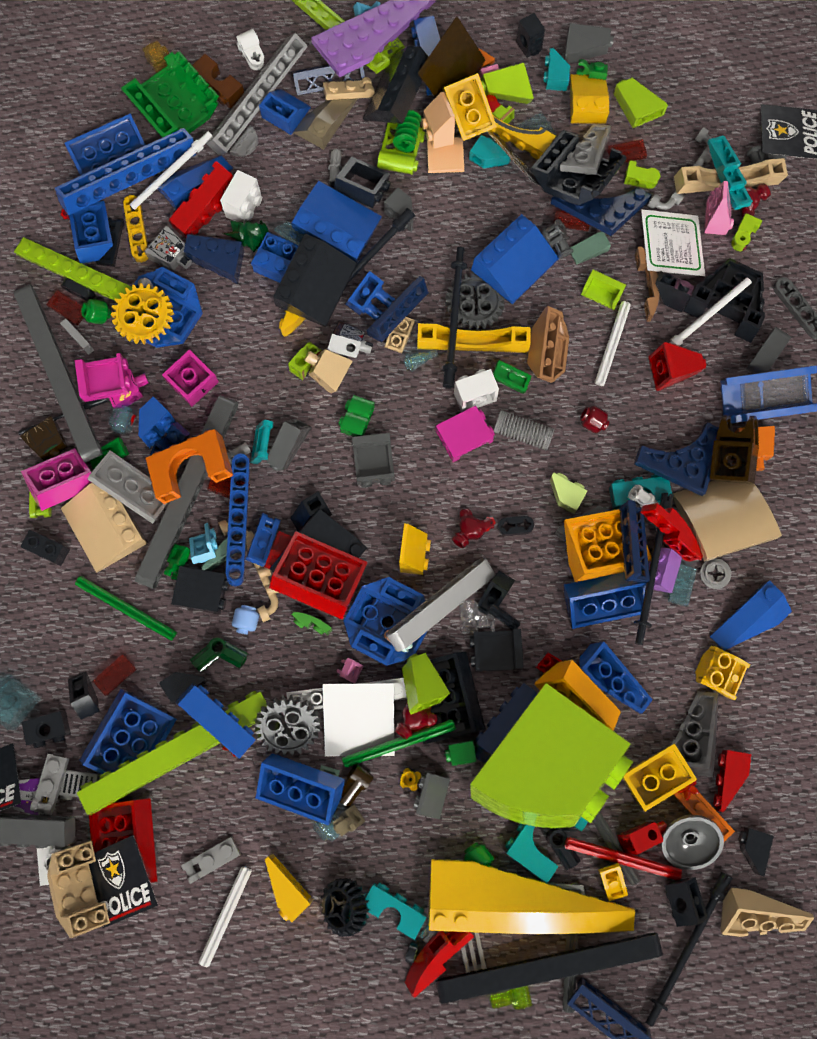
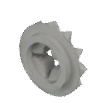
(721, 567)

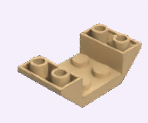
(74, 890)

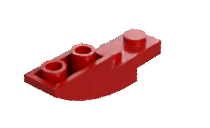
(677, 532)
(430, 960)

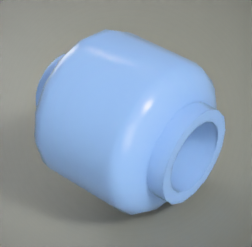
(245, 619)

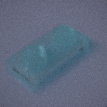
(683, 586)

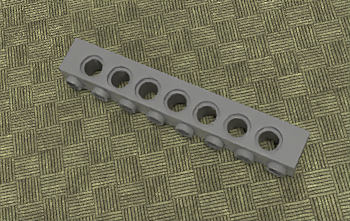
(249, 103)

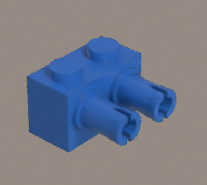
(361, 299)

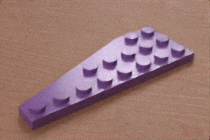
(362, 37)

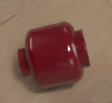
(594, 419)

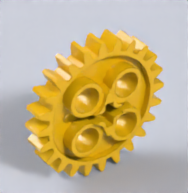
(147, 298)

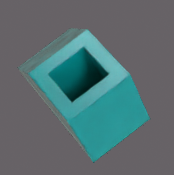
(558, 71)
(488, 153)

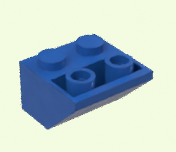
(283, 110)
(273, 257)
(153, 422)

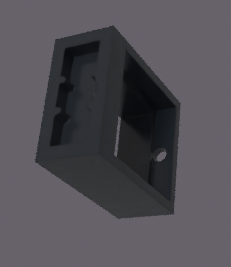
(358, 192)

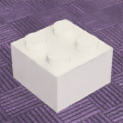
(241, 197)
(476, 390)

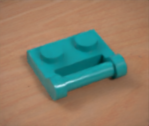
(261, 441)

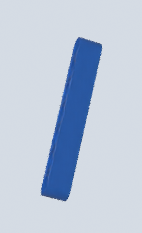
(237, 528)

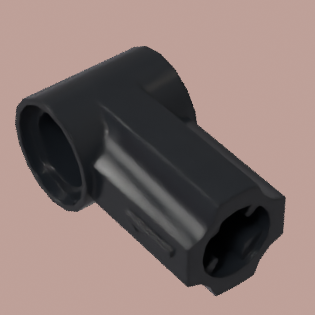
(566, 856)

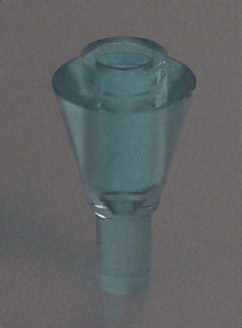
(415, 360)

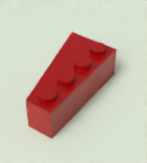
(202, 202)

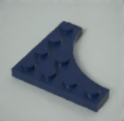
(606, 213)
(686, 466)

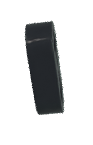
(77, 289)
(515, 521)

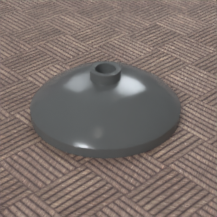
(692, 850)

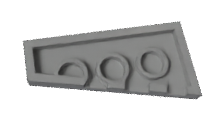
(589, 152)

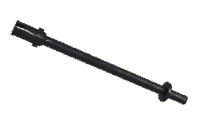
(397, 226)
(450, 368)
(665, 502)
(717, 894)

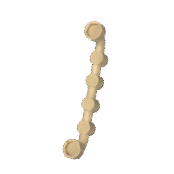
(263, 574)

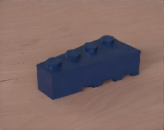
(499, 727)

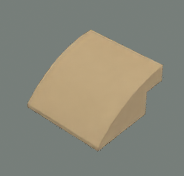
(727, 517)

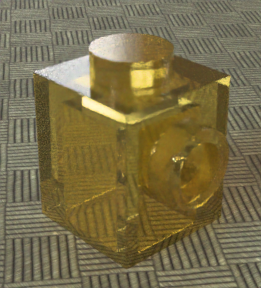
(155, 55)

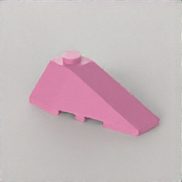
(718, 211)

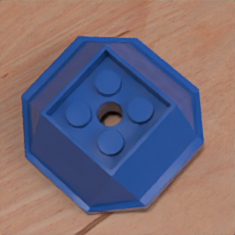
(185, 306)
(372, 605)

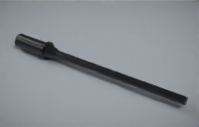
(88, 405)

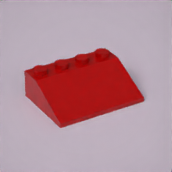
(318, 575)
(122, 821)

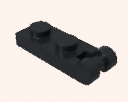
(110, 256)

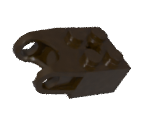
(739, 446)

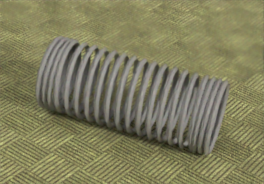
(525, 432)

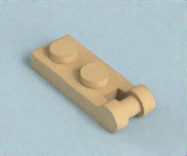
(348, 89)

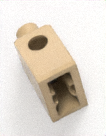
(328, 369)

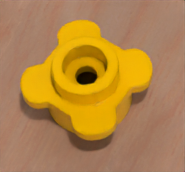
(407, 774)

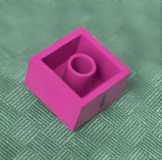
(190, 378)

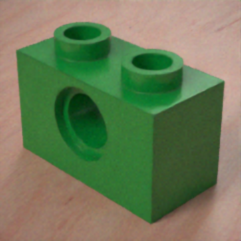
(460, 753)

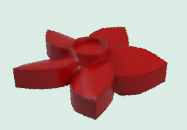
(688, 790)

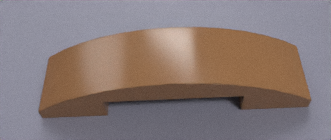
(651, 276)

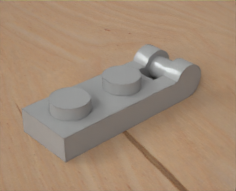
(50, 784)
(211, 859)

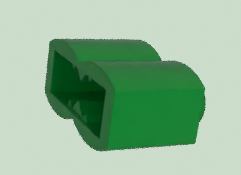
(357, 416)

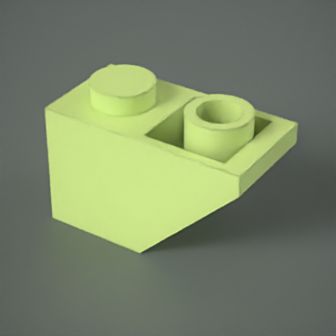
(567, 494)

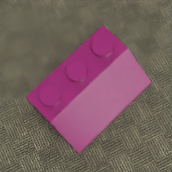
(57, 479)

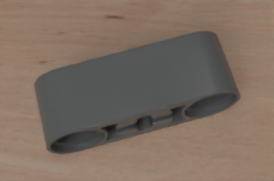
(769, 351)

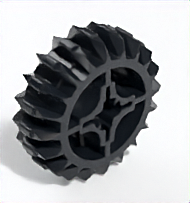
(344, 907)

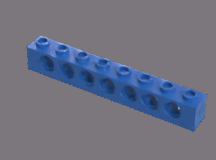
(123, 172)

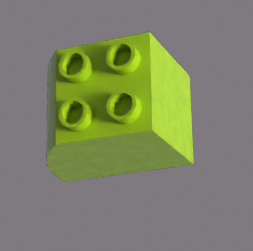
(552, 765)

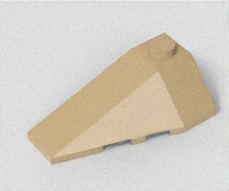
(751, 911)

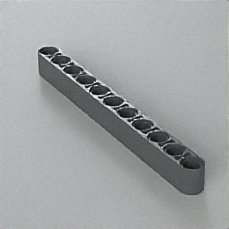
(58, 373)
(179, 509)

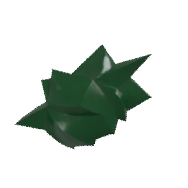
(248, 233)

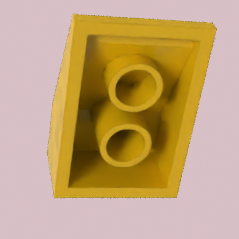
(588, 99)
(470, 107)
(413, 550)
(658, 777)
(288, 892)

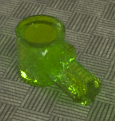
(517, 997)

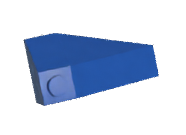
(181, 183)
(759, 613)
(613, 677)

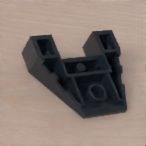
(744, 308)

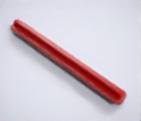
(623, 858)

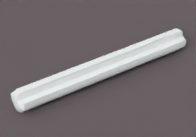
(612, 343)
(225, 916)

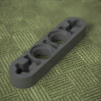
(803, 305)

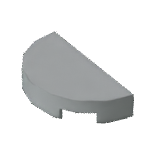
(246, 143)

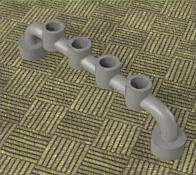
(677, 198)

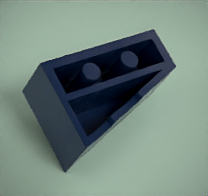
(216, 254)

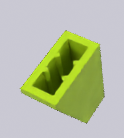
(508, 84)
(638, 102)
(422, 683)

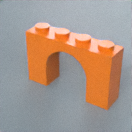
(165, 463)

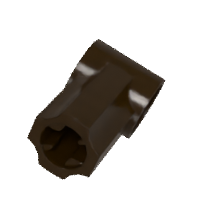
(357, 781)

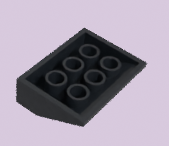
(397, 87)
(314, 281)
(329, 532)
(462, 702)

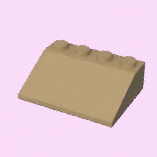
(102, 526)

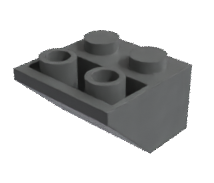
(432, 795)

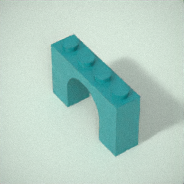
(525, 852)

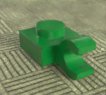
(595, 70)
(177, 557)

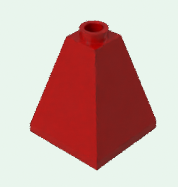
(674, 364)

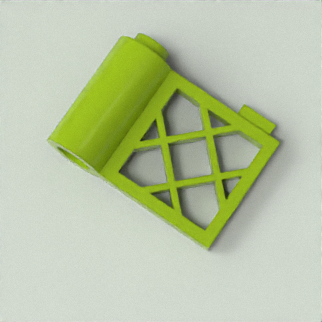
(396, 160)

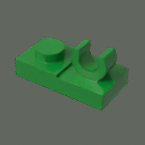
(511, 376)
(116, 446)

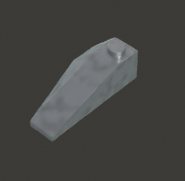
(698, 734)

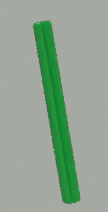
(125, 608)
(398, 743)

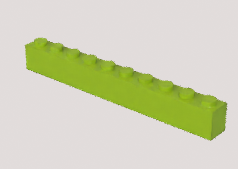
(162, 759)

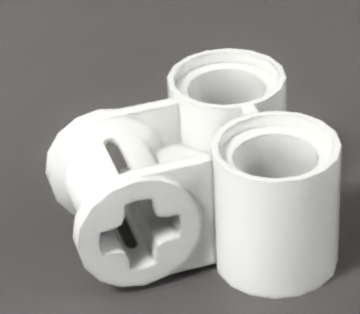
(249, 46)

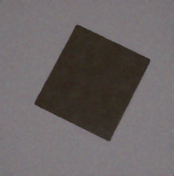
(452, 59)

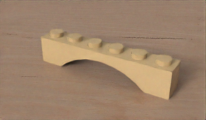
(702, 179)

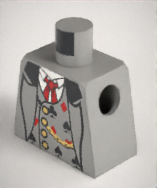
(168, 250)

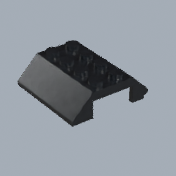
(571, 186)

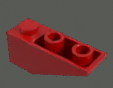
(733, 773)

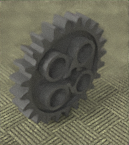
(492, 301)
(271, 732)

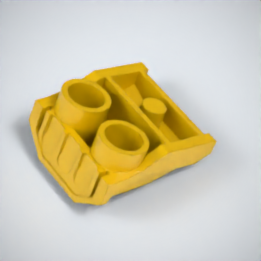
(721, 671)

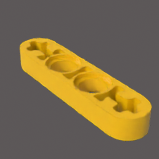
(135, 228)

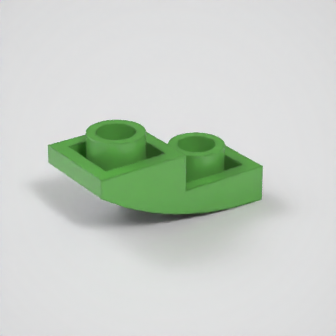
(307, 620)

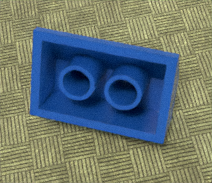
(91, 232)

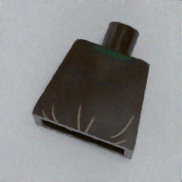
(45, 439)

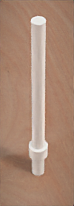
(195, 147)
(678, 339)

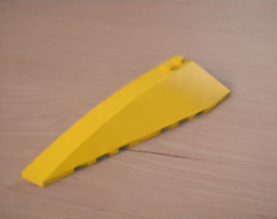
(493, 901)

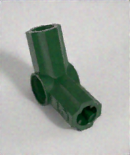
(208, 656)

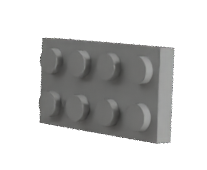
(127, 486)

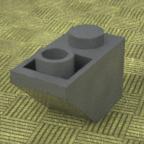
(397, 204)

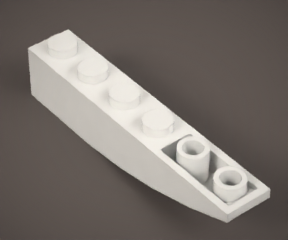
(315, 696)

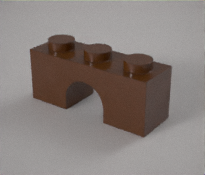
(228, 90)

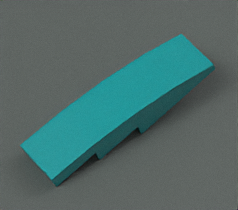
(728, 170)

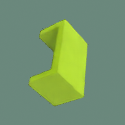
(603, 289)

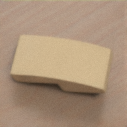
(399, 336)

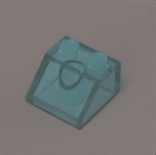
(15, 702)

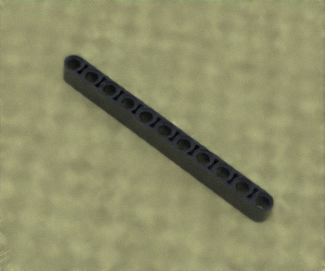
(549, 967)

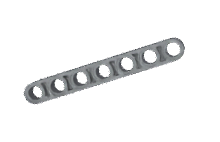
(440, 604)

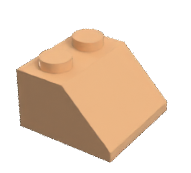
(439, 122)

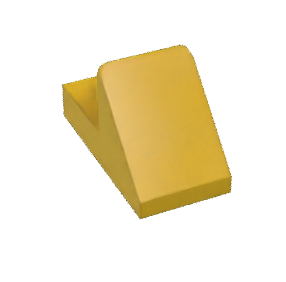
(613, 881)

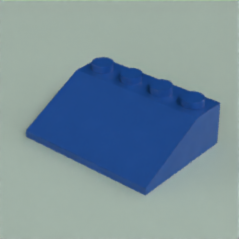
(104, 144)
(336, 220)
(515, 259)
(125, 732)

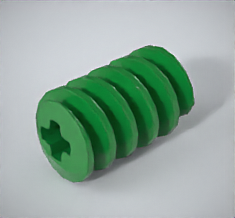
(406, 133)

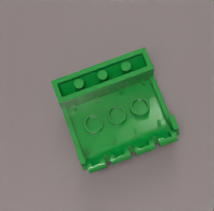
(173, 97)

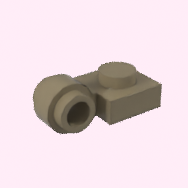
(348, 821)

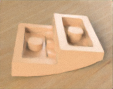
(446, 158)

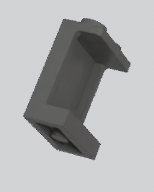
(373, 460)

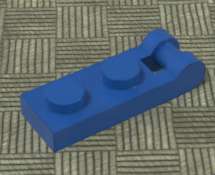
(262, 540)

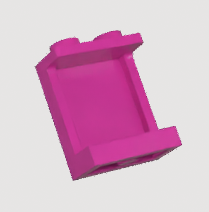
(102, 378)
(464, 432)

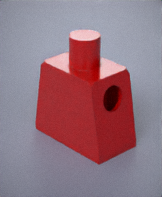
(641, 837)

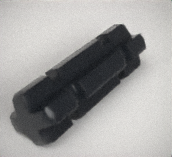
(503, 616)

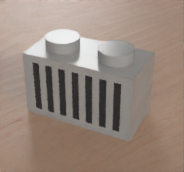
(73, 781)

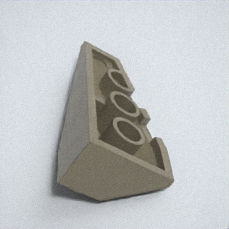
(324, 121)

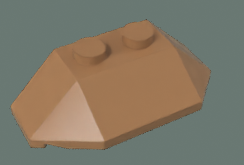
(548, 345)

